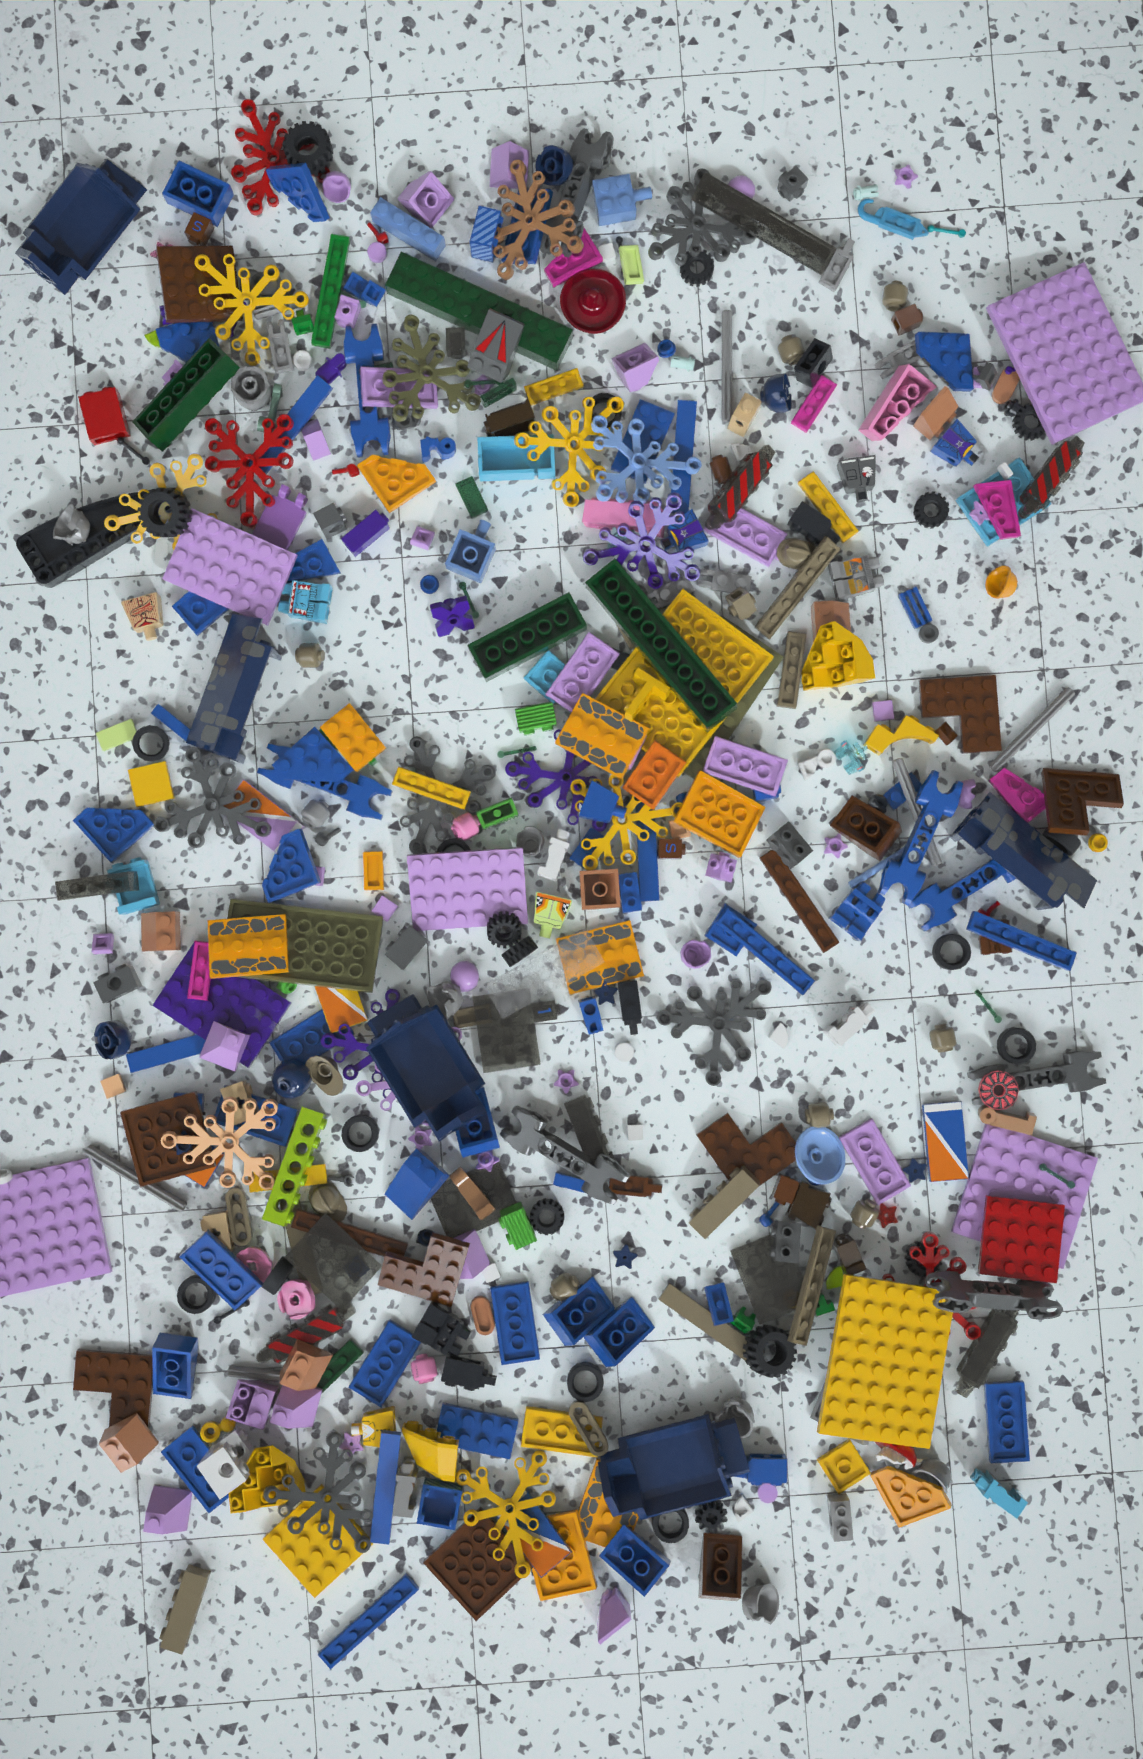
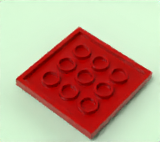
(1021, 1239)

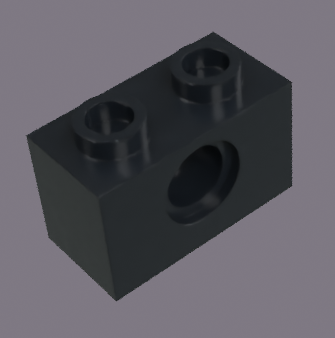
(813, 362)

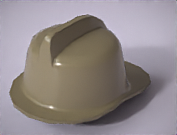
(794, 552)
(325, 1074)
(329, 1200)

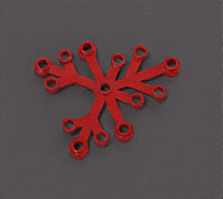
(262, 138)
(249, 486)
(930, 1262)

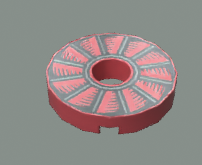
(1009, 1094)

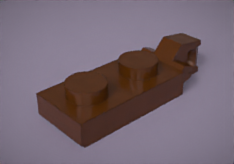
(635, 1186)

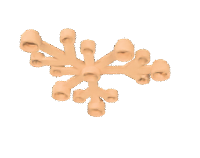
(205, 1140)

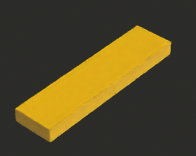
(828, 506)
(431, 788)
(316, 1175)

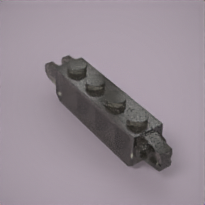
(984, 1351)

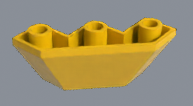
(836, 659)
(431, 1452)
(266, 1468)

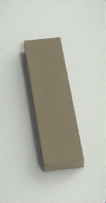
(791, 670)

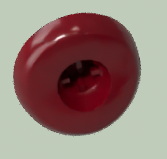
(593, 300)

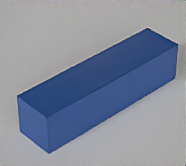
(171, 721)
(568, 1182)

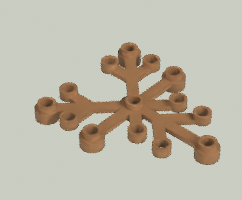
(524, 199)

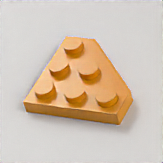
(395, 479)
(909, 1496)

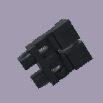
(444, 1337)

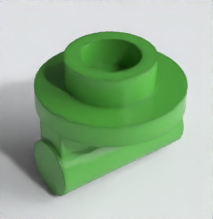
(286, 988)

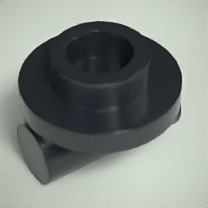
(878, 802)
(424, 1237)

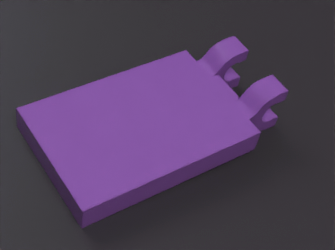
(282, 520)

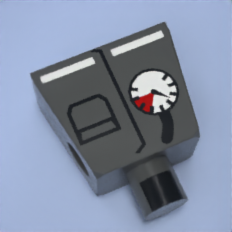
(858, 475)

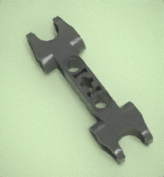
(586, 161)
(1071, 1072)
(595, 1171)
(964, 1294)

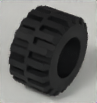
(308, 134)
(150, 516)
(755, 1346)

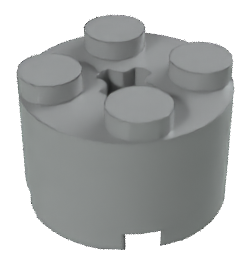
(251, 398)

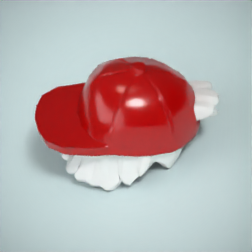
(898, 1455)

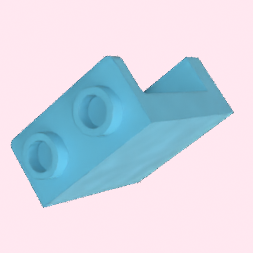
(147, 894)

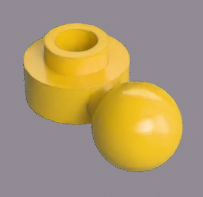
(225, 1425)

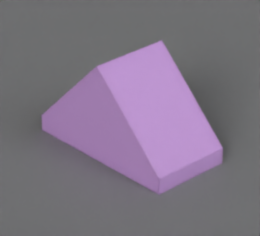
(315, 440)

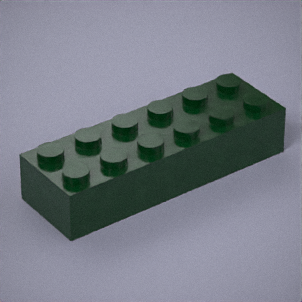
(185, 395)
(527, 637)

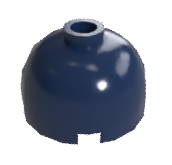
(555, 165)
(776, 393)
(113, 1039)
(291, 1079)

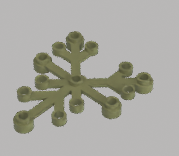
(411, 397)

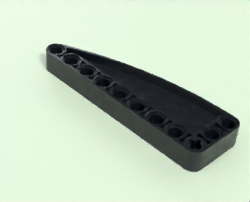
(59, 552)

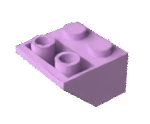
(252, 1402)

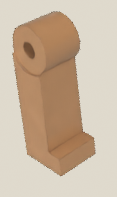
(1008, 1120)
(472, 1193)

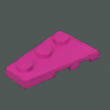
(563, 267)
(1000, 507)
(1019, 795)

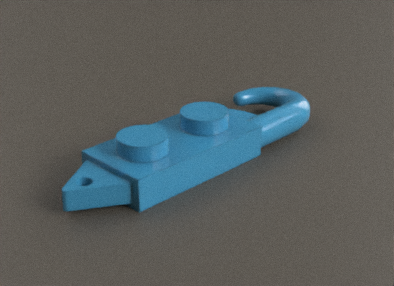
(893, 221)

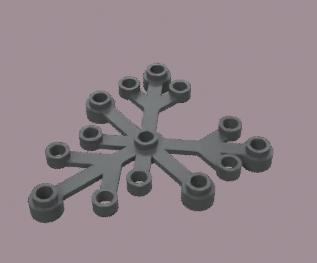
(680, 236)
(429, 814)
(233, 815)
(736, 1009)
(341, 1517)

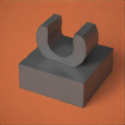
(987, 375)

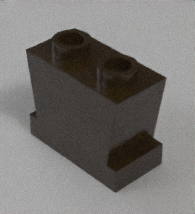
(809, 1205)
(848, 1254)

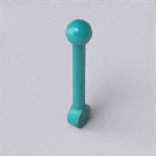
(961, 233)

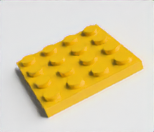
(309, 1552)

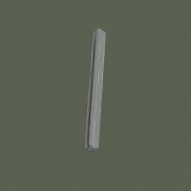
(726, 365)
(1031, 730)
(915, 808)
(131, 1176)

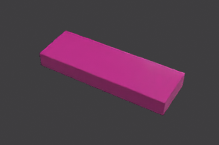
(813, 403)
(199, 976)

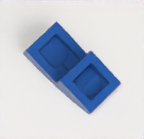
(364, 290)

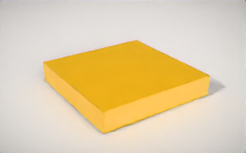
(151, 784)
(843, 1466)

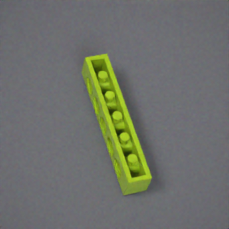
(272, 1212)

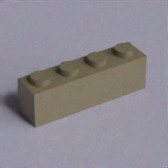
(724, 1201)
(185, 1609)

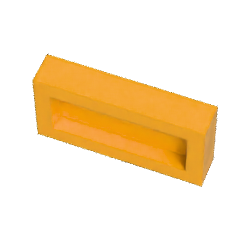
(373, 870)

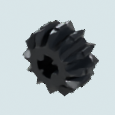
(704, 1519)

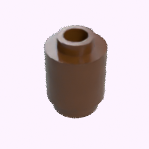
(720, 468)

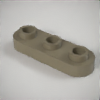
(238, 1225)
(589, 1436)

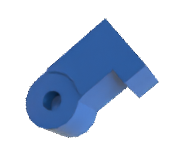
(591, 1015)

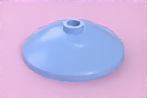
(827, 1155)

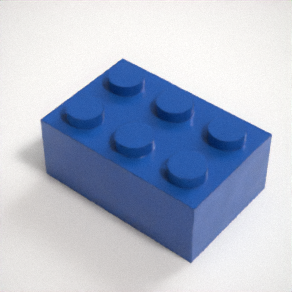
(198, 193)

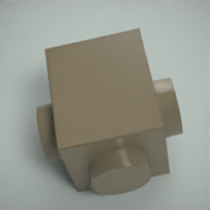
(741, 603)

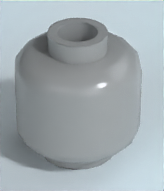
(315, 813)

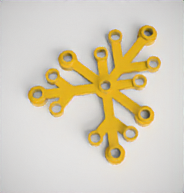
(229, 286)
(543, 442)
(183, 482)
(643, 815)
(514, 1533)

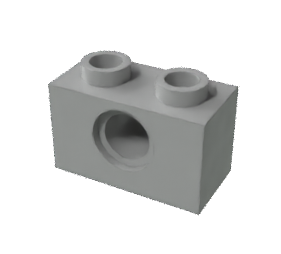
(840, 1517)

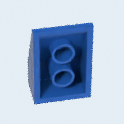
(479, 1133)
(416, 1183)
(579, 1312)
(619, 1333)
(174, 1365)
(635, 1559)

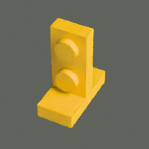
(648, 686)

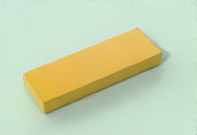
(553, 386)

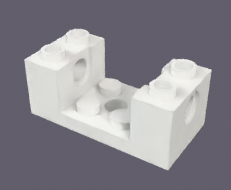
(223, 1465)

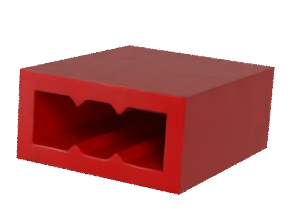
(104, 415)

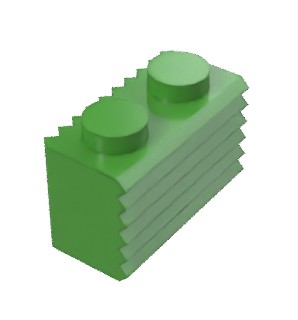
(536, 718)
(497, 813)
(517, 1225)

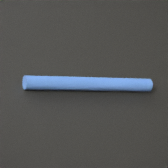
(875, 869)

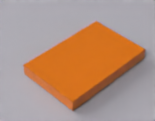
(654, 774)

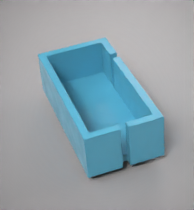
(503, 461)

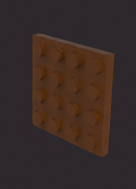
(182, 279)
(144, 1131)
(468, 1568)

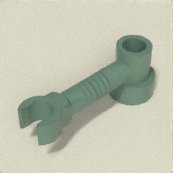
(277, 391)

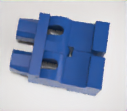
(859, 906)

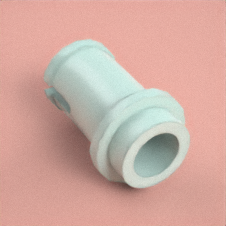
(865, 192)
(683, 362)

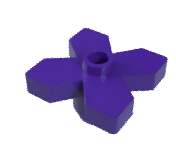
(451, 614)

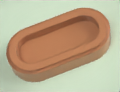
(1005, 387)
(482, 1315)

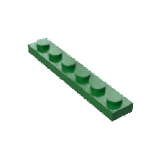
(330, 291)

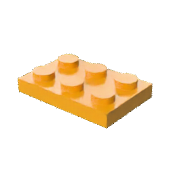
(353, 737)

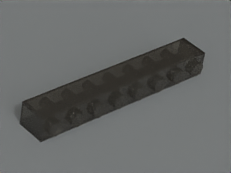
(763, 223)

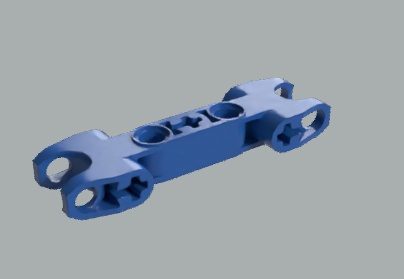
(370, 425)
(357, 794)
(935, 805)
(941, 901)

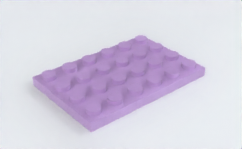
(230, 567)
(466, 887)

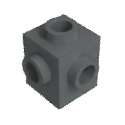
(792, 184)

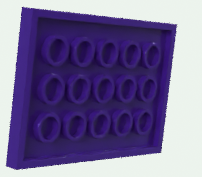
(229, 1003)

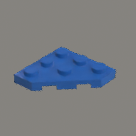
(299, 186)
(185, 338)
(948, 357)
(313, 760)
(113, 829)
(290, 868)

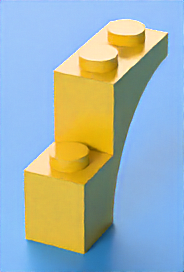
(908, 728)

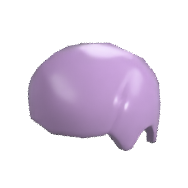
(743, 185)
(336, 187)
(966, 795)
(695, 954)
(465, 976)

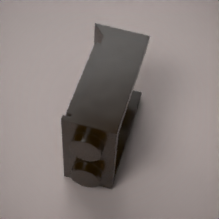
(509, 420)

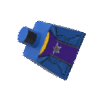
(956, 445)
(686, 534)

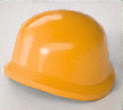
(1001, 582)

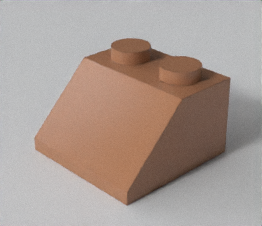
(936, 414)
(828, 611)
(599, 889)
(160, 931)
(304, 1366)
(128, 1442)

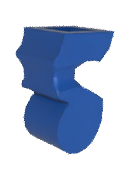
(445, 448)

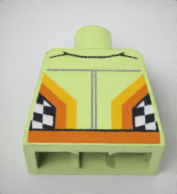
(550, 912)

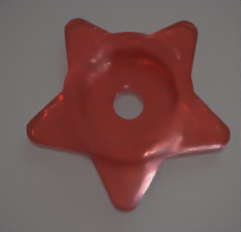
(891, 1215)

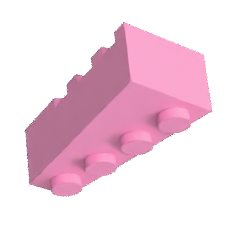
(896, 401)
(612, 514)

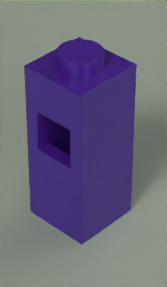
(366, 532)

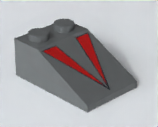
(496, 346)

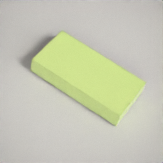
(631, 264)
(116, 735)

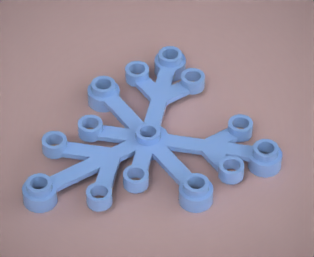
(614, 440)

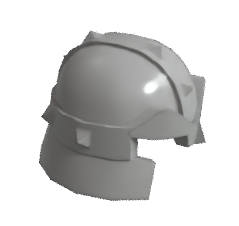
(72, 526)
(446, 996)
(741, 1411)
(934, 1472)
(761, 1602)

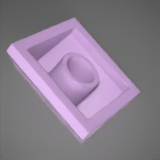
(501, 159)
(476, 1256)

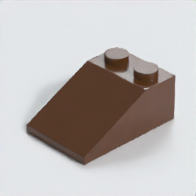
(866, 827)
(720, 1567)

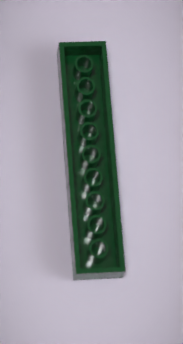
(469, 304)
(661, 645)

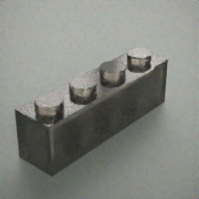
(97, 886)
(587, 1127)

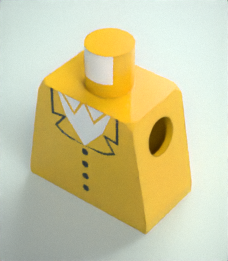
(373, 1423)

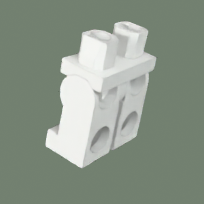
(556, 855)
(849, 1024)

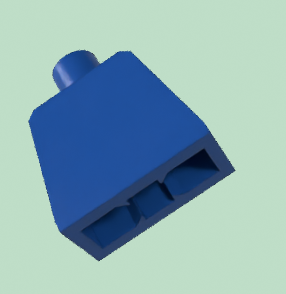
(601, 804)

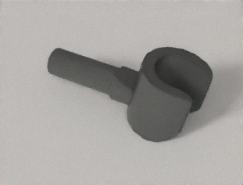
(322, 840)
(341, 1179)

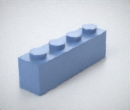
(408, 229)

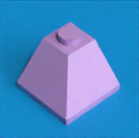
(426, 199)
(636, 366)
(224, 1046)
(296, 1408)
(167, 1510)
(613, 1614)

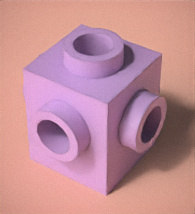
(721, 867)

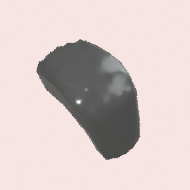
(410, 421)

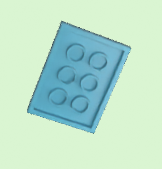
(1020, 479)

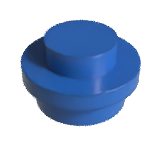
(666, 348)
(429, 584)

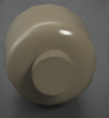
(895, 296)
(790, 349)
(309, 655)
(942, 1038)
(819, 1115)
(864, 1213)
(564, 1286)

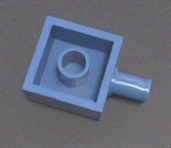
(617, 199)
(471, 553)

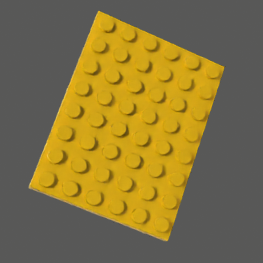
(724, 651)
(885, 1363)

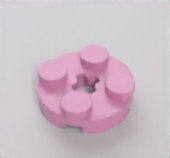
(260, 1258)
(305, 1295)

